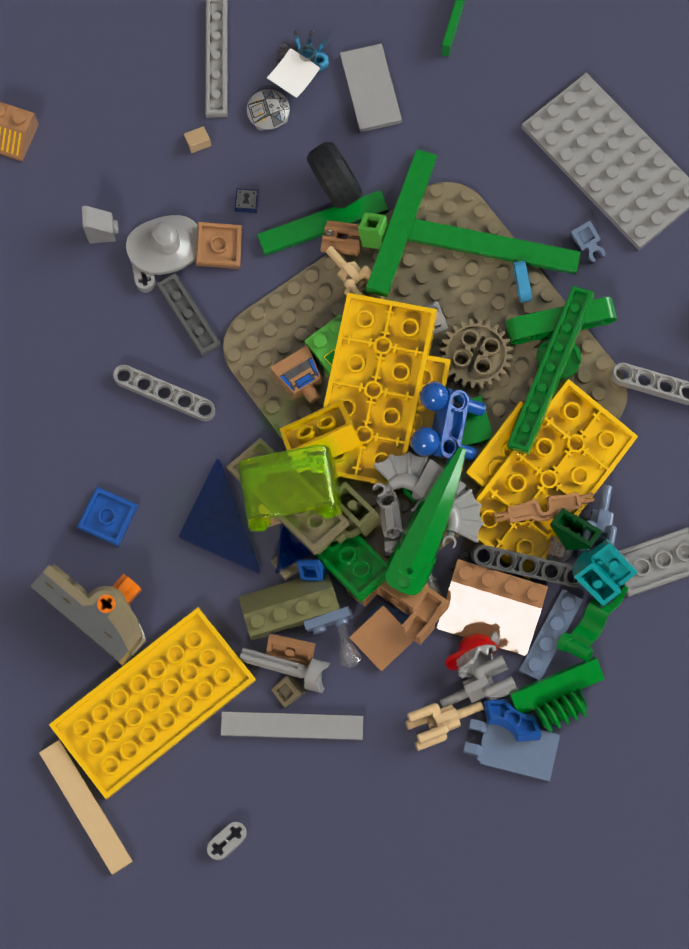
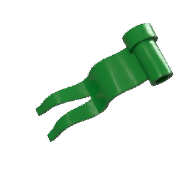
(589, 629)

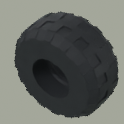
(334, 175)

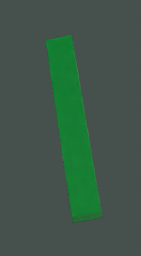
(401, 223)
(494, 246)
(550, 370)

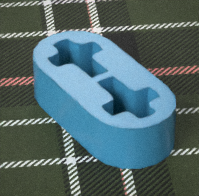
(522, 281)

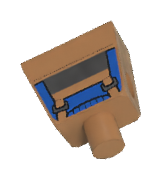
(298, 375)

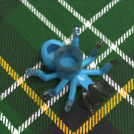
(307, 51)

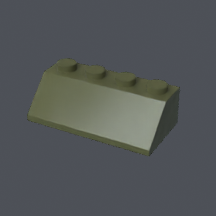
(287, 606)

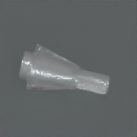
(348, 652)

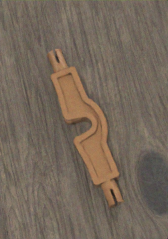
(532, 510)

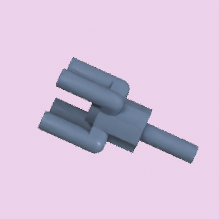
(602, 519)

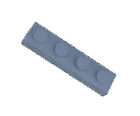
(546, 641)

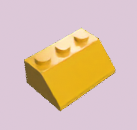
(326, 427)

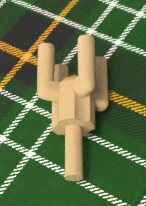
(351, 274)
(439, 721)

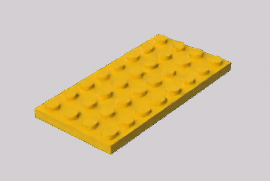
(152, 703)

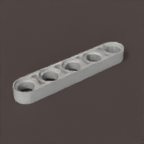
(655, 379)
(157, 384)

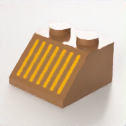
(16, 131)

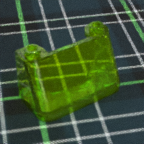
(289, 485)

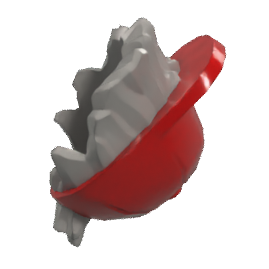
(472, 652)

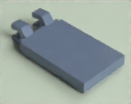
(504, 753)

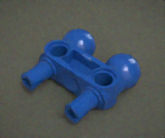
(447, 422)

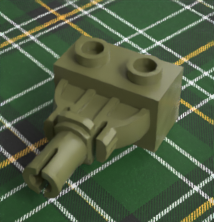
(357, 512)

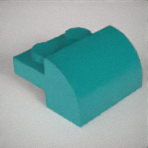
(603, 571)

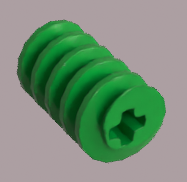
(561, 710)

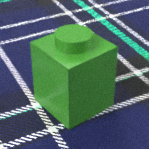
(372, 230)

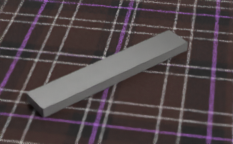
(216, 58)
(292, 726)

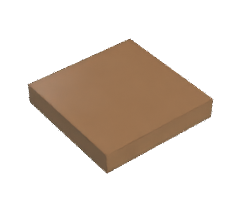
(218, 245)
(381, 638)

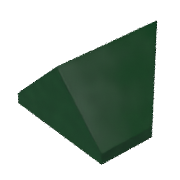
(570, 529)

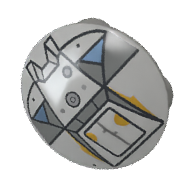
(268, 109)

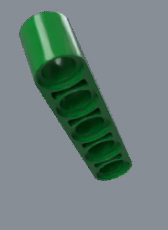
(542, 324)

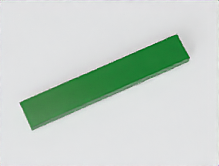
(313, 225)

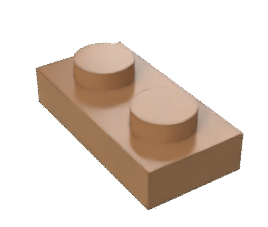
(290, 649)

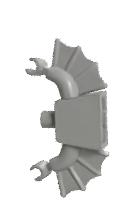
(410, 473)

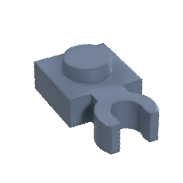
(586, 238)

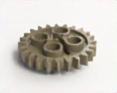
(495, 361)

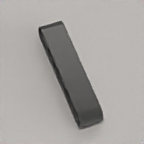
(515, 565)

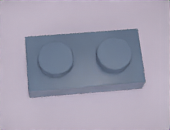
(338, 618)

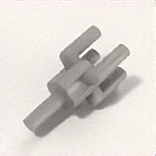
(482, 684)

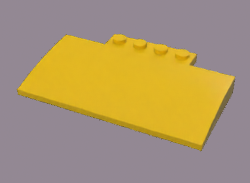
(379, 377)
(570, 455)

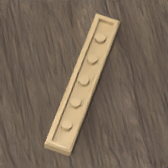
(86, 807)

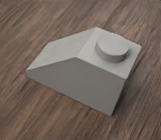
(99, 225)

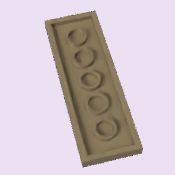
(307, 526)

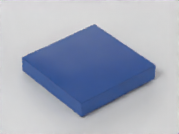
(107, 516)

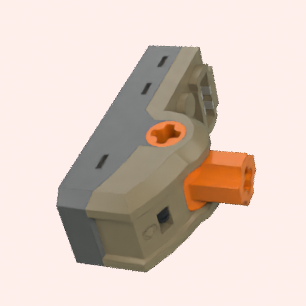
(113, 630)

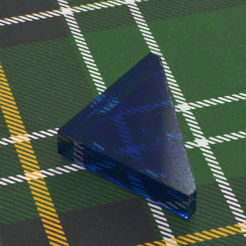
(289, 550)

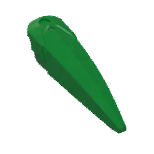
(421, 539)

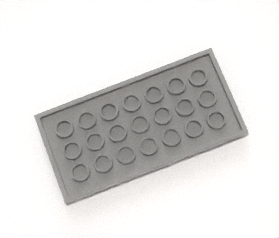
(611, 160)

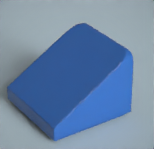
(311, 570)

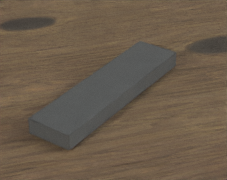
(188, 315)

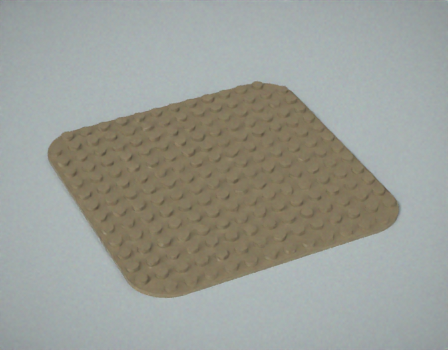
(465, 288)

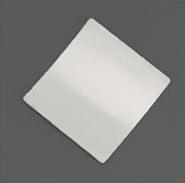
(293, 73)

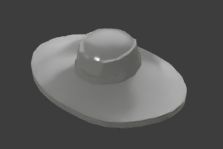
(163, 245)

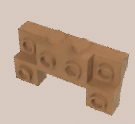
(422, 608)

